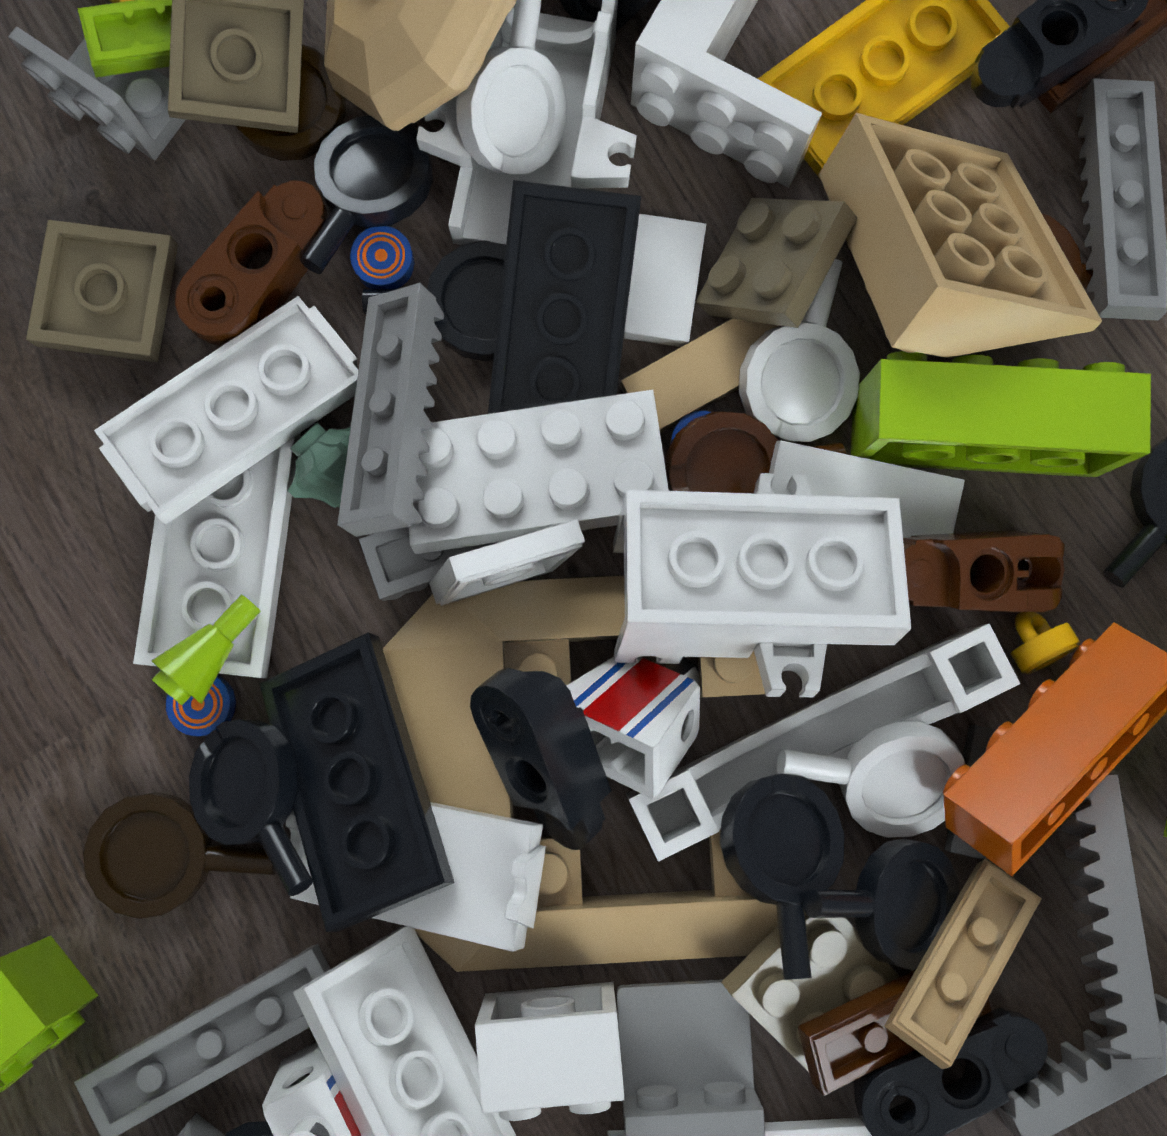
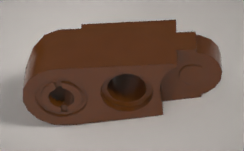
(278, 223)
(941, 567)

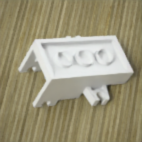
(583, 59)
(760, 577)

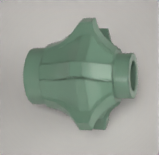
(320, 464)

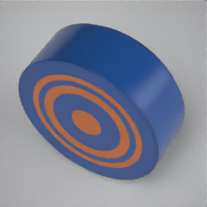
(382, 258)
(201, 719)

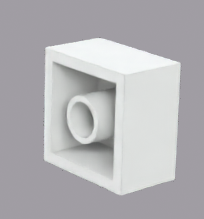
(549, 1050)

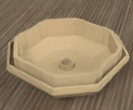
(407, 54)

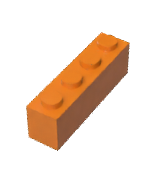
(1058, 748)

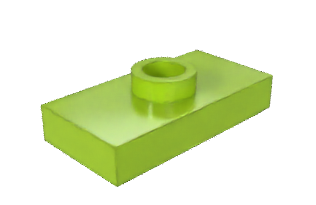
(127, 36)

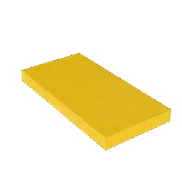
(884, 63)

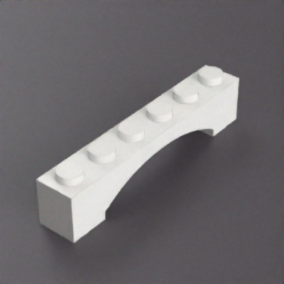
(916, 689)

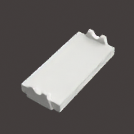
(230, 410)
(494, 873)

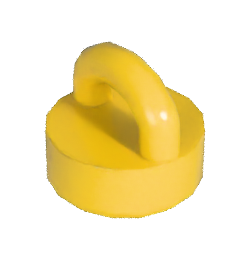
(1041, 642)

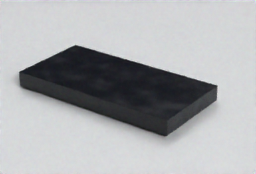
(563, 295)
(358, 784)

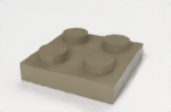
(236, 62)
(776, 260)
(102, 291)
(838, 971)

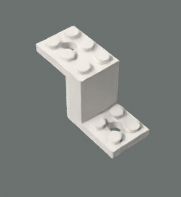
(724, 110)

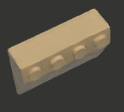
(951, 243)

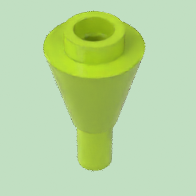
(196, 661)

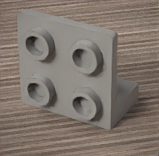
(126, 105)
(686, 1061)

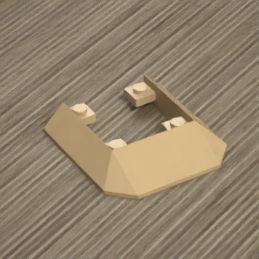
(528, 627)

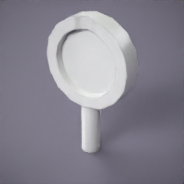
(515, 102)
(802, 377)
(888, 778)

